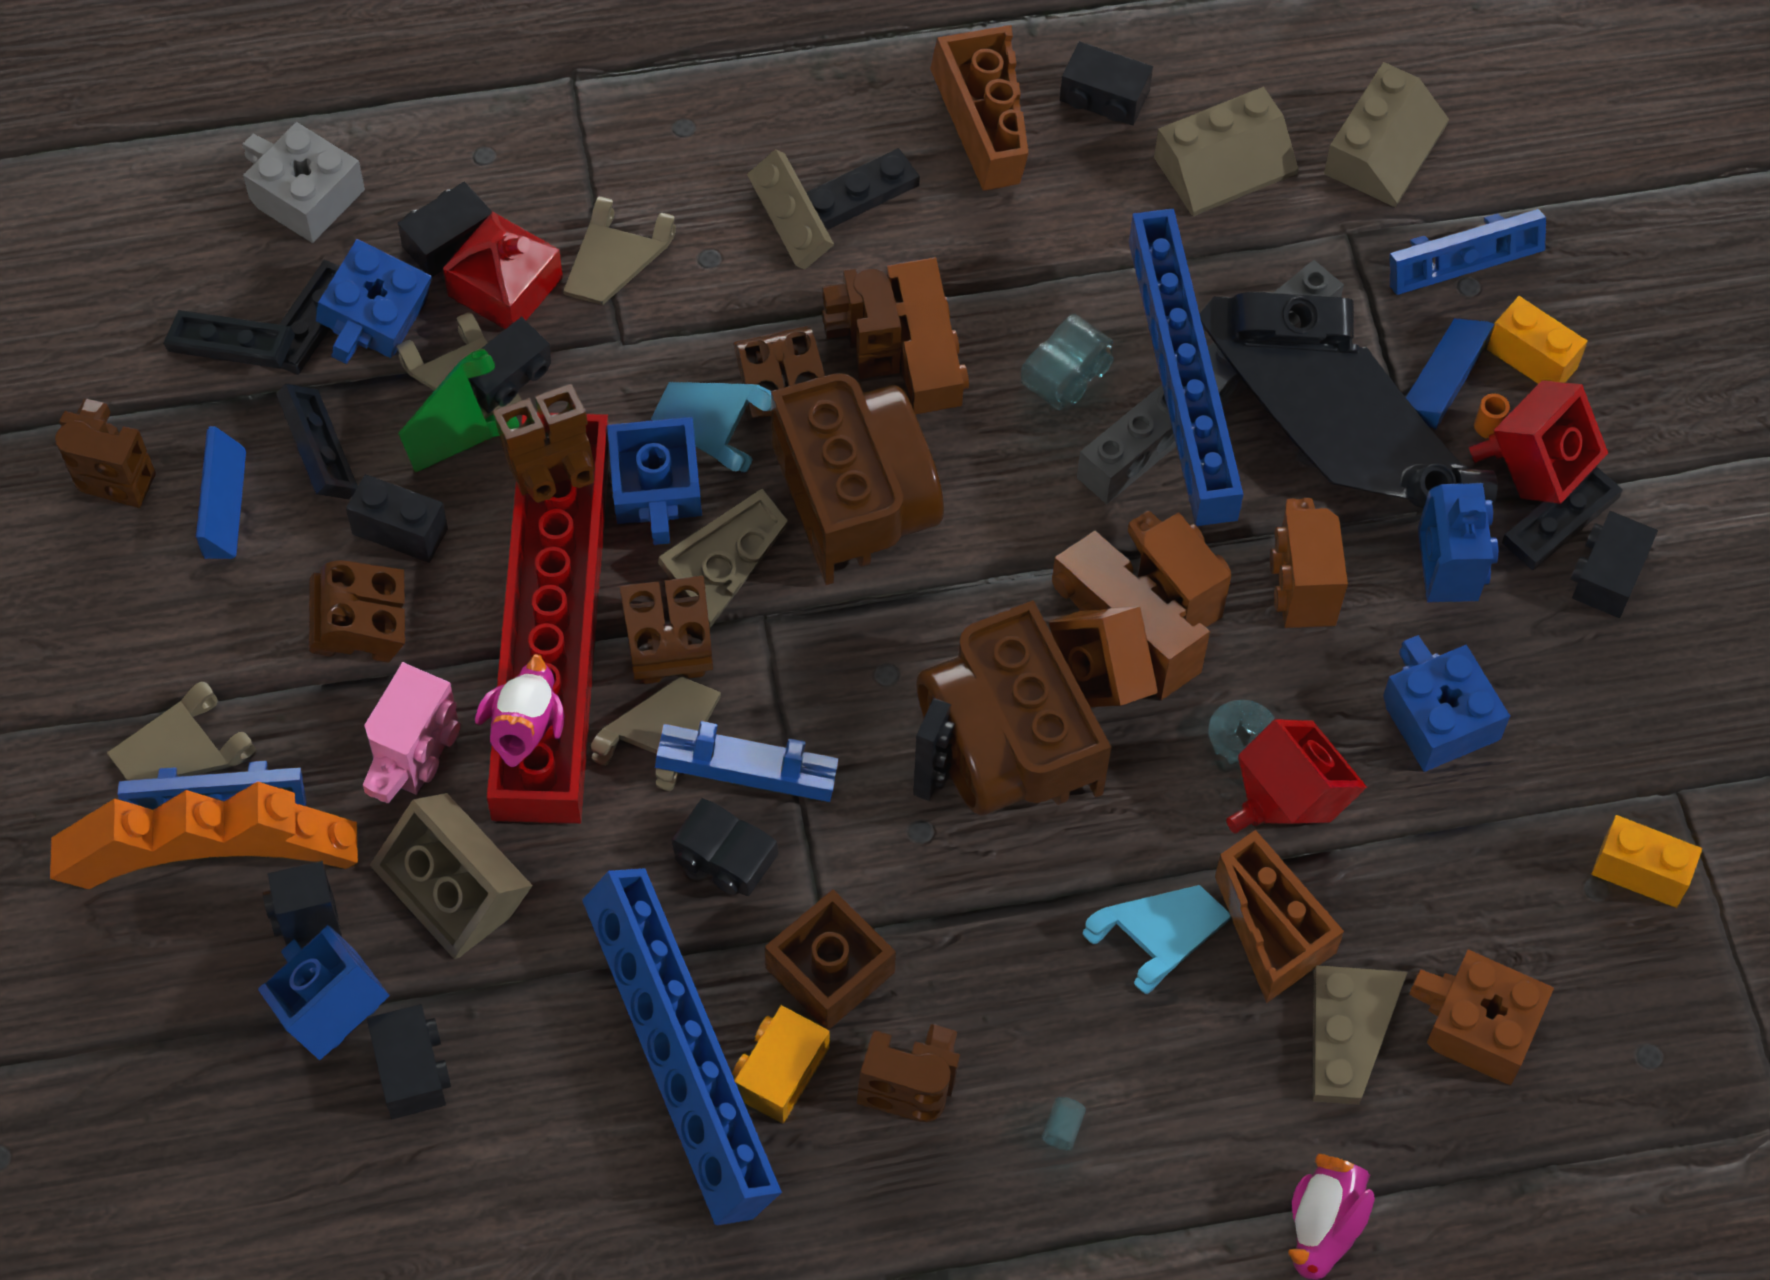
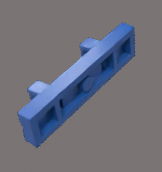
(1467, 251)
(746, 761)
(157, 791)

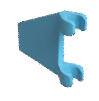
(715, 415)
(1162, 925)

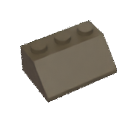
(1386, 136)
(1226, 151)
(449, 873)

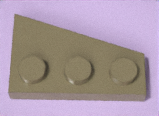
(726, 550)
(1349, 1027)

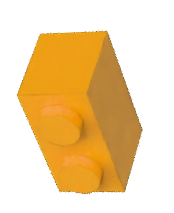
(1536, 343)
(1647, 861)
(781, 1063)

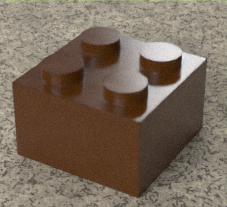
(830, 959)

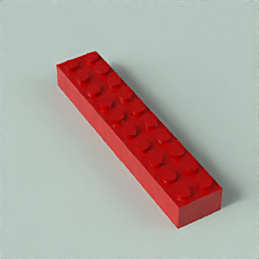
(554, 615)

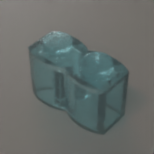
(1067, 361)

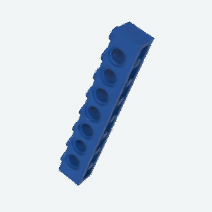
(1185, 368)
(681, 1047)

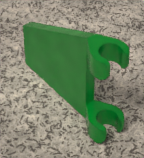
(451, 416)

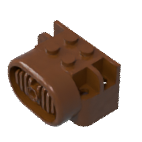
(854, 467)
(1015, 715)

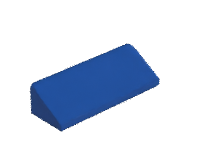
(1448, 368)
(220, 495)

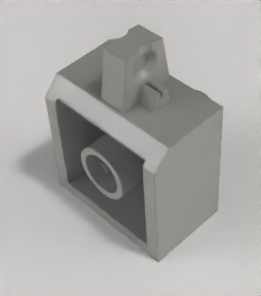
(301, 180)

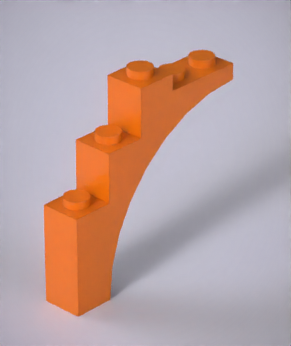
(195, 826)

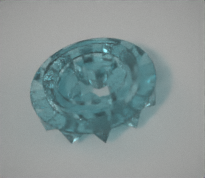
(1225, 723)

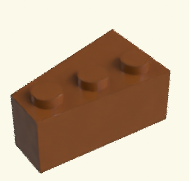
(927, 340)
(1274, 915)

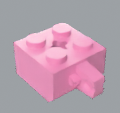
(409, 732)

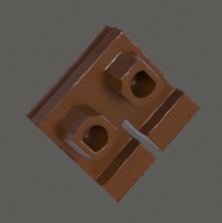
(868, 315)
(770, 356)
(547, 445)
(102, 458)
(356, 611)
(672, 647)
(906, 1082)

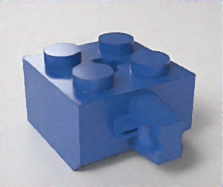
(372, 301)
(654, 473)
(1456, 542)
(1443, 704)
(322, 991)

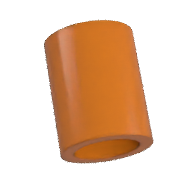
(1491, 413)

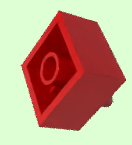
(503, 271)
(1547, 442)
(1293, 777)

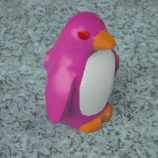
(522, 712)
(1329, 1214)

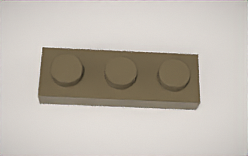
(790, 209)

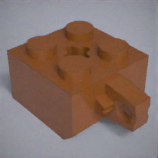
(1182, 566)
(1308, 566)
(1107, 654)
(1461, 1006)

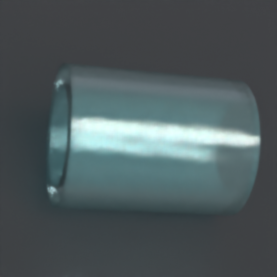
(1063, 1123)

